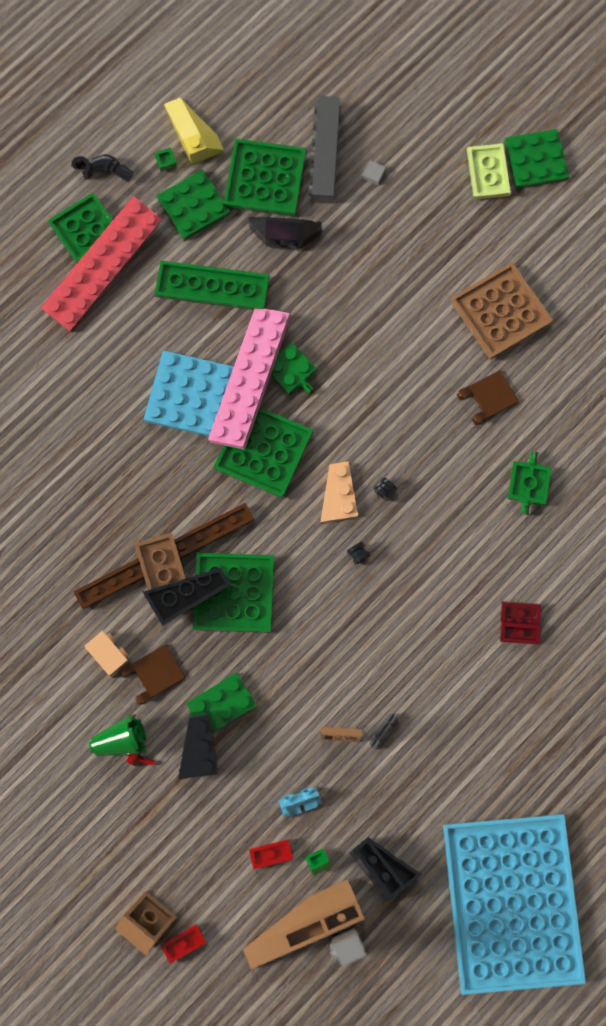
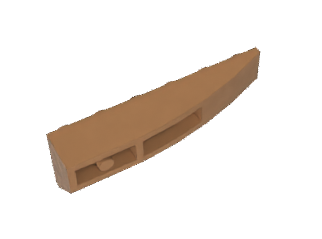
(308, 922)

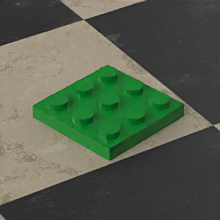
(536, 159)
(193, 205)
(81, 225)

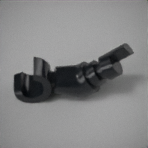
(102, 163)

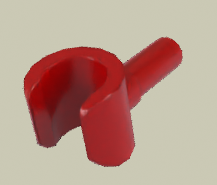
(133, 759)

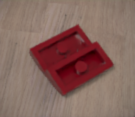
(520, 622)

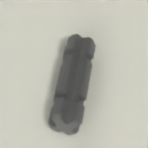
(383, 731)

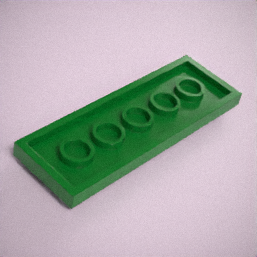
(212, 285)

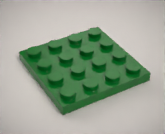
(265, 177)
(270, 454)
(246, 603)

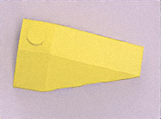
(195, 135)

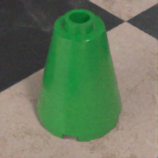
(120, 739)

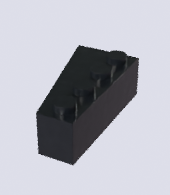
(180, 597)

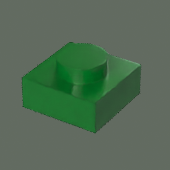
(165, 159)
(318, 861)

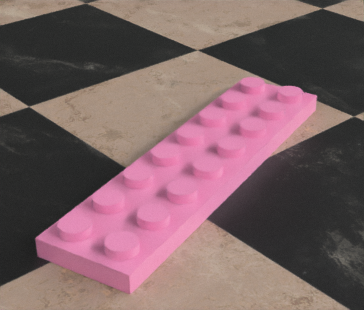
(249, 378)

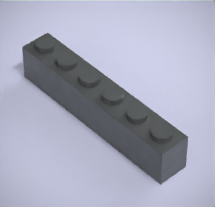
(325, 149)

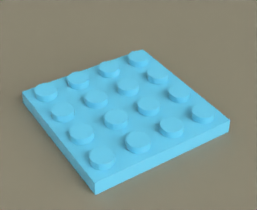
(187, 393)

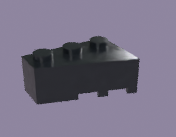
(199, 748)
(383, 868)

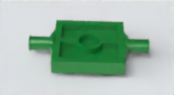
(293, 369)
(529, 483)

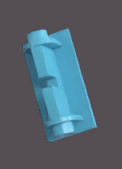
(291, 803)

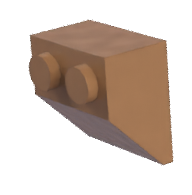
(145, 922)

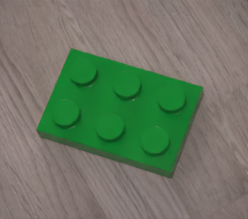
(225, 701)

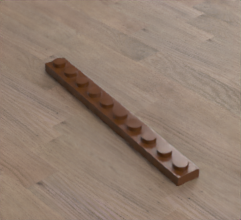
(185, 545)

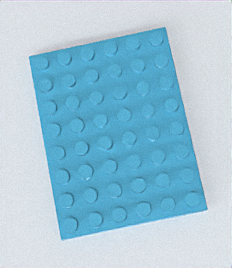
(513, 904)

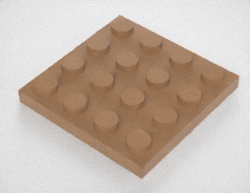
(501, 310)

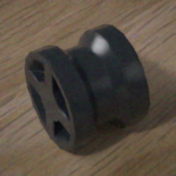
(385, 489)
(358, 553)

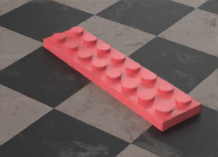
(101, 264)

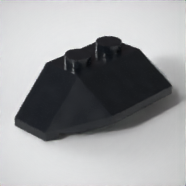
(285, 231)

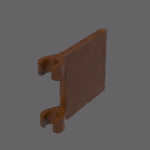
(491, 394)
(156, 672)

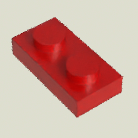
(270, 854)
(183, 943)

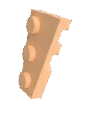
(339, 495)

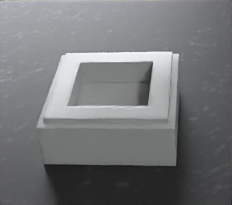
(373, 172)

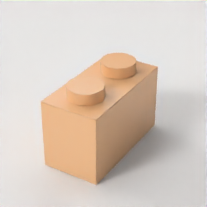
(107, 654)

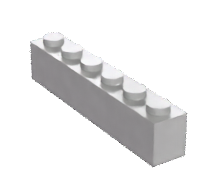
(346, 947)

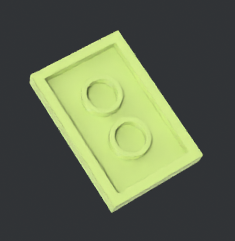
(488, 171)

